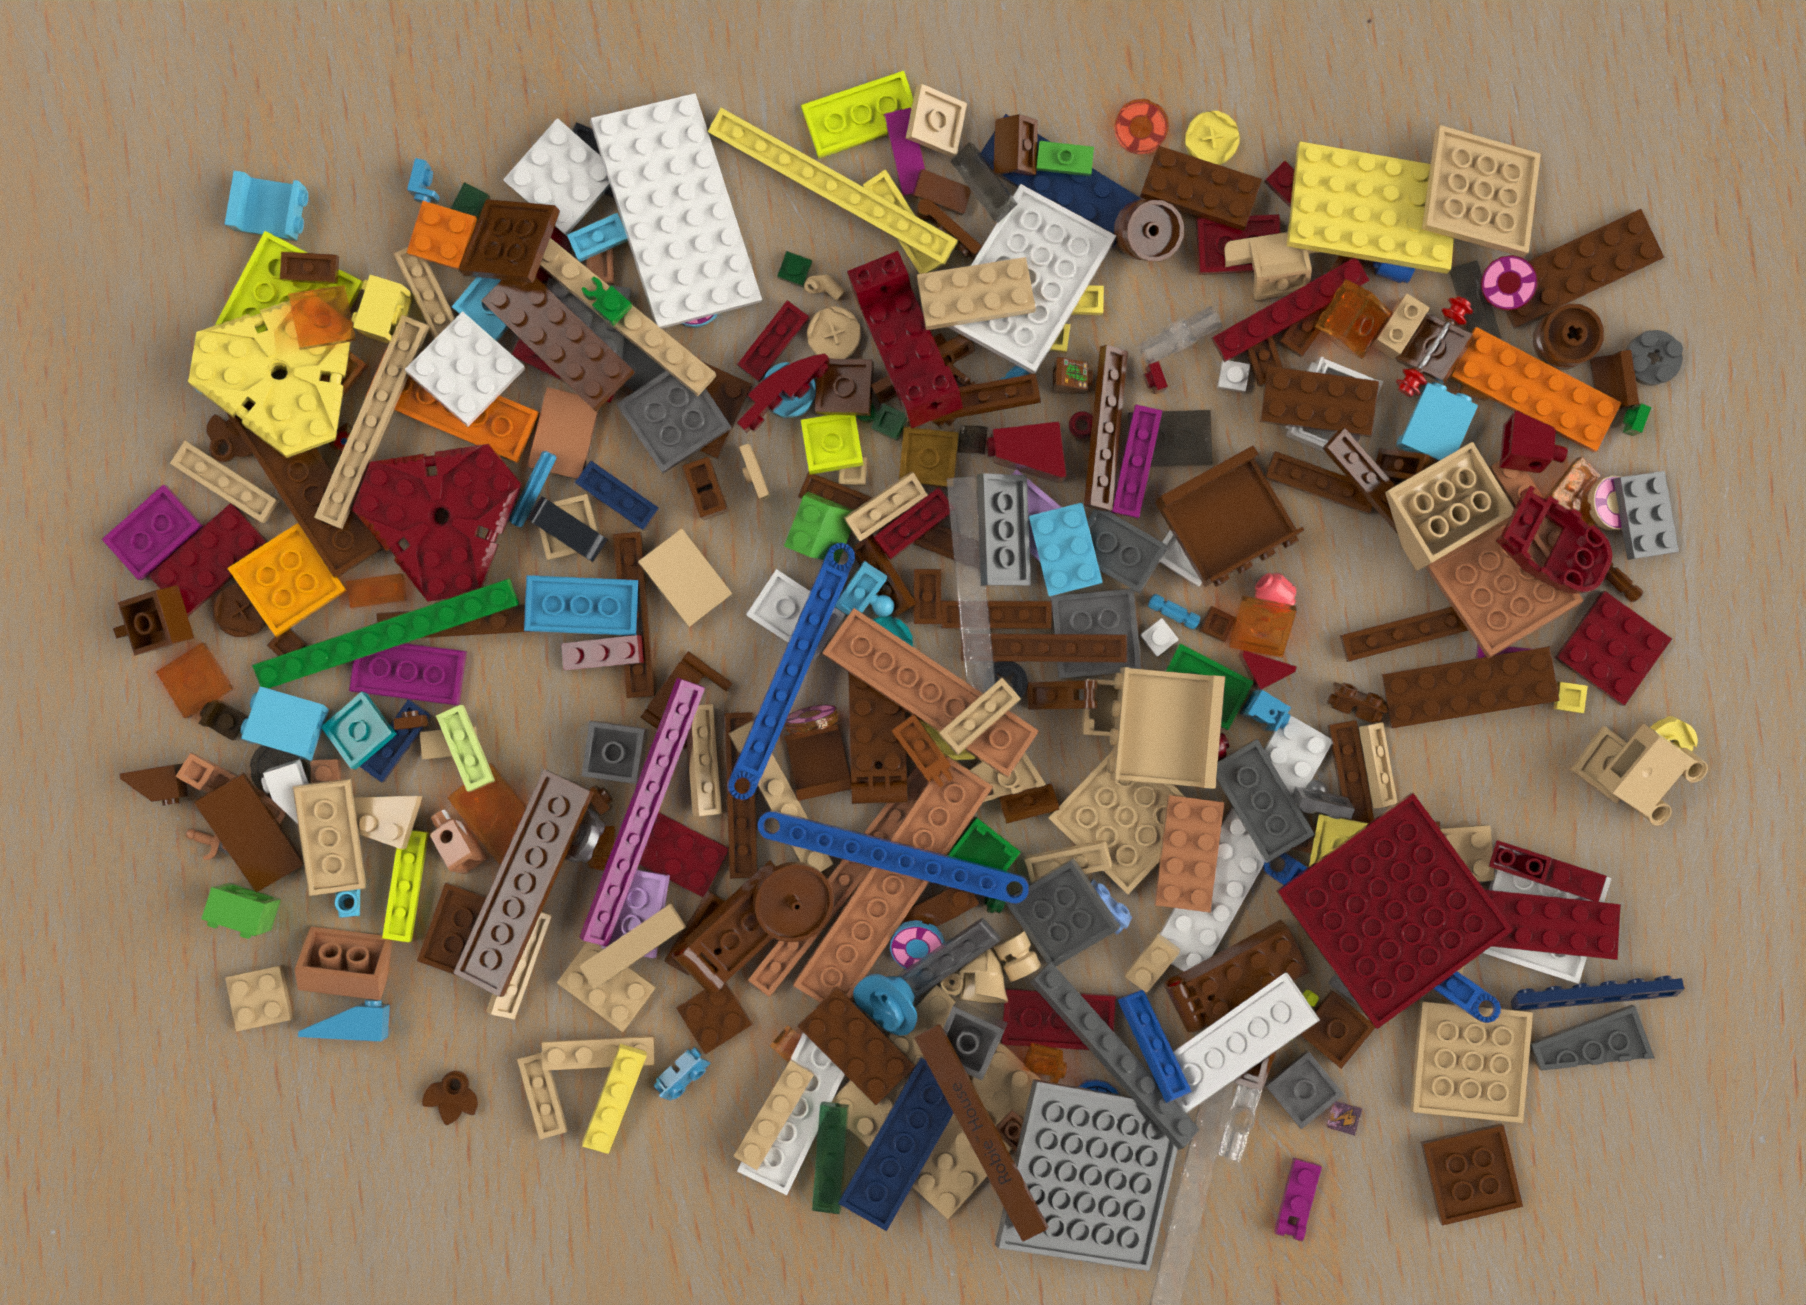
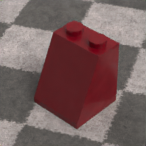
(1030, 449)

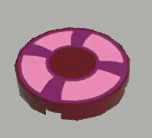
(1509, 283)

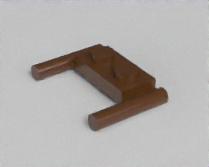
(689, 669)

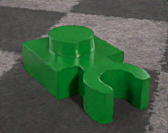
(608, 303)

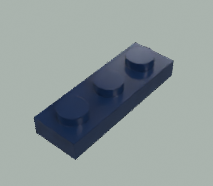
(617, 495)
(386, 758)

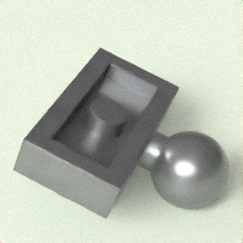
(1317, 799)

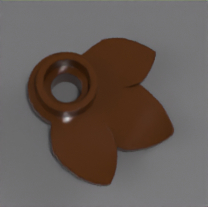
(225, 433)
(451, 1100)

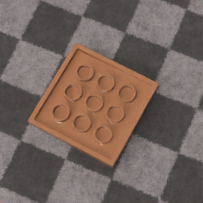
(1495, 594)

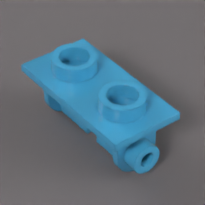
(673, 1083)

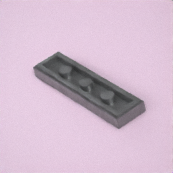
(950, 956)

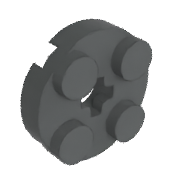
(1668, 350)

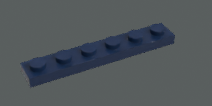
(1605, 993)

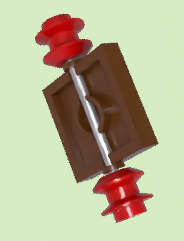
(1435, 347)

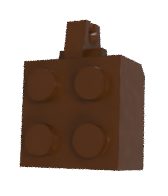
(154, 620)

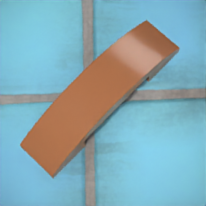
(208, 776)

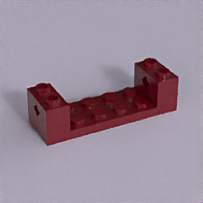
(903, 340)

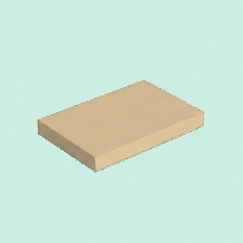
(684, 577)

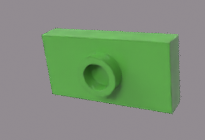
(1065, 158)

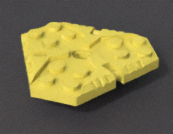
(238, 365)

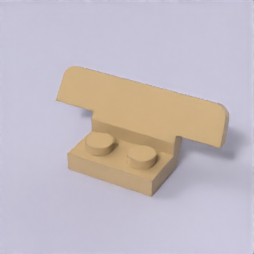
(1276, 266)

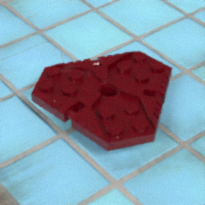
(403, 503)

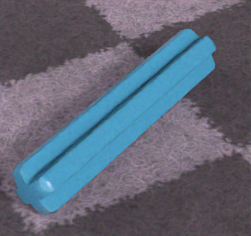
(532, 488)

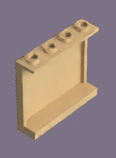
(1166, 727)

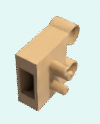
(1648, 770)

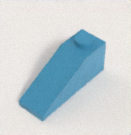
(362, 1022)

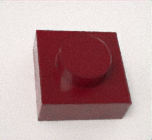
(1155, 378)

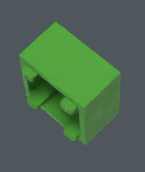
(240, 909)

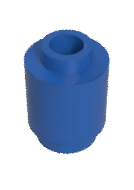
(1393, 272)

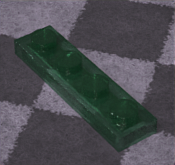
(830, 1157)

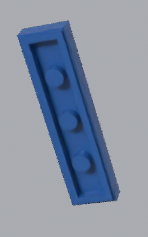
(1154, 1046)

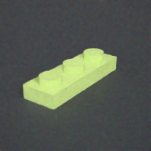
(465, 748)

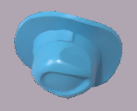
(887, 1002)

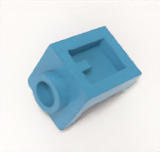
(420, 178)

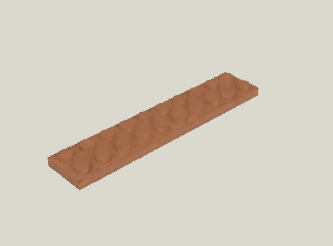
(887, 896)

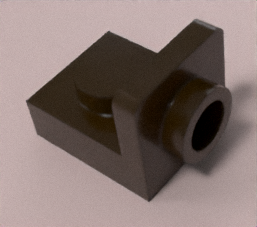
(222, 718)

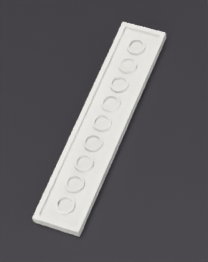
(1296, 756)

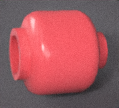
(1275, 588)

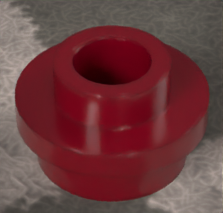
(1080, 416)

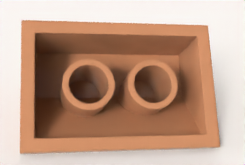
(344, 963)

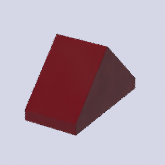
(1264, 670)

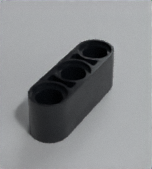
(567, 529)

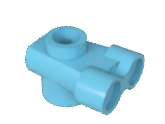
(340, 900)

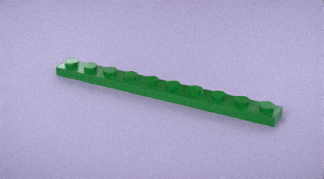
(386, 634)

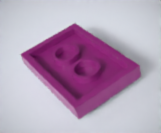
(152, 532)

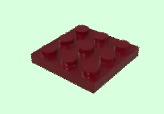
(1613, 648)

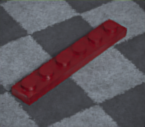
(1287, 310)

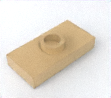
(753, 473)

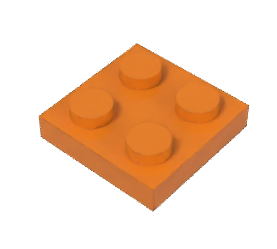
(441, 235)

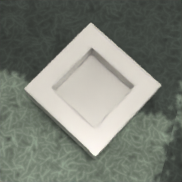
(1233, 376)
(1159, 637)

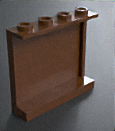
(1227, 518)

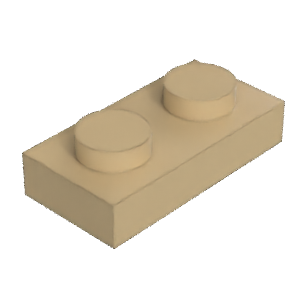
(1152, 962)

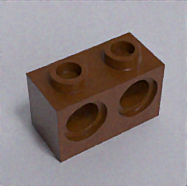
(705, 488)

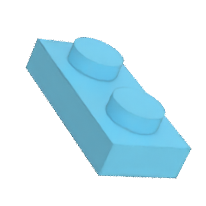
(598, 237)

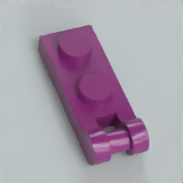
(1298, 1198)

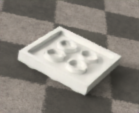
(560, 173)
(464, 369)

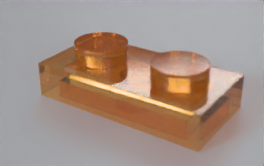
(376, 590)

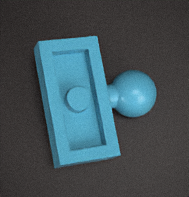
(863, 590)

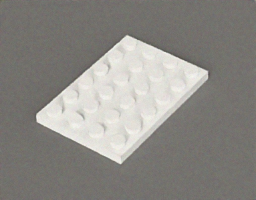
(1061, 261)

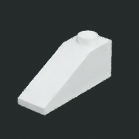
(280, 783)

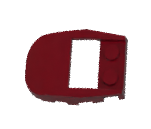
(1578, 556)

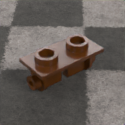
(1368, 705)

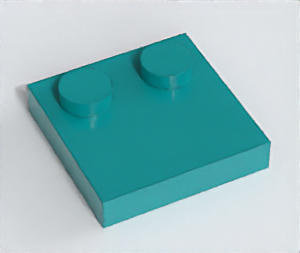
(358, 730)

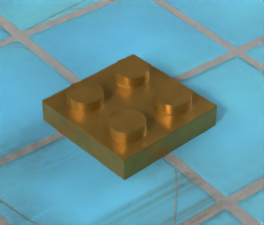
(929, 455)

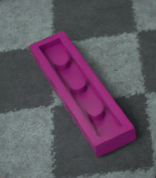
(1136, 461)

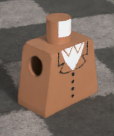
(456, 844)

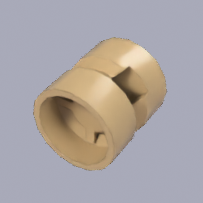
(1017, 956)

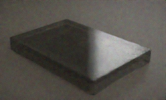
(1182, 439)

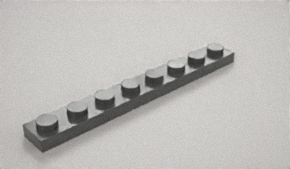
(1114, 1055)

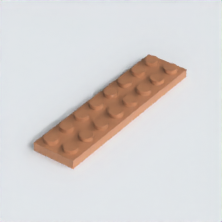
(923, 688)

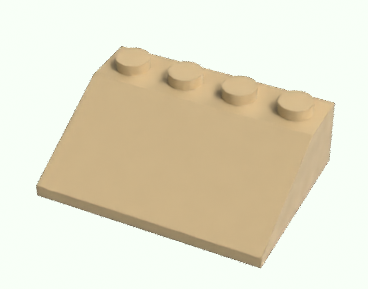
(1446, 506)

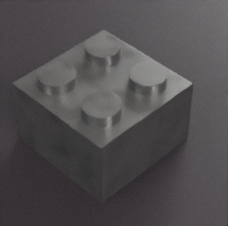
(614, 752)
(973, 1037)

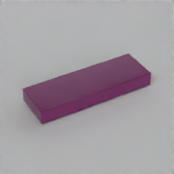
(905, 152)

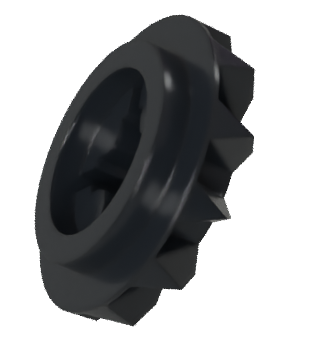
(1019, 680)

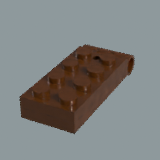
(874, 743)
(730, 930)
(1234, 975)

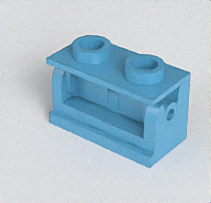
(1266, 709)

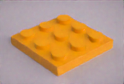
(286, 580)

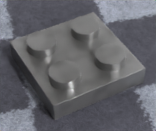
(1304, 1089)

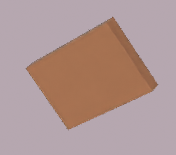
(564, 430)

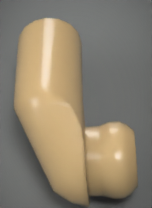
(824, 283)

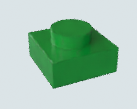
(1636, 419)

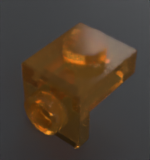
(603, 849)

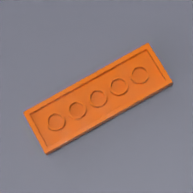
(1536, 389)
(502, 424)

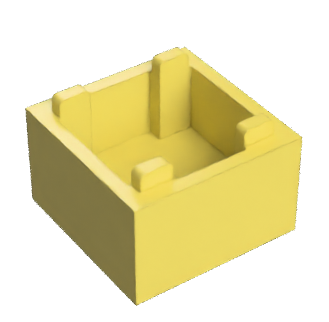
(381, 308)

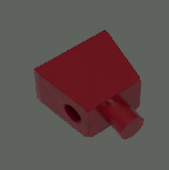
(1529, 444)

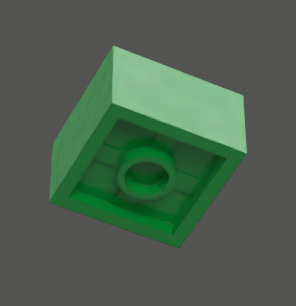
(984, 846)

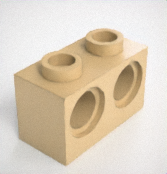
(1400, 326)

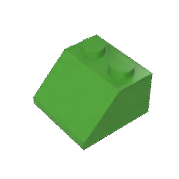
(818, 527)

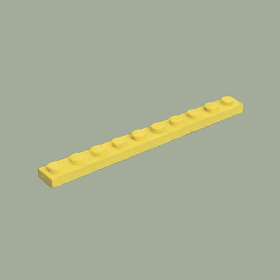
(832, 186)

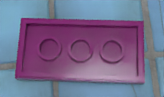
(411, 673)

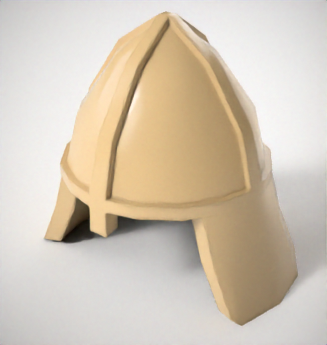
(983, 979)

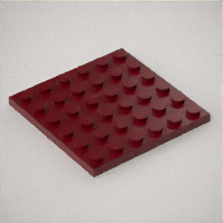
(1394, 910)

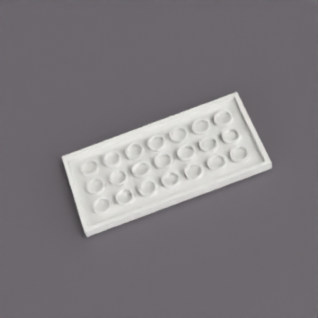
(675, 210)

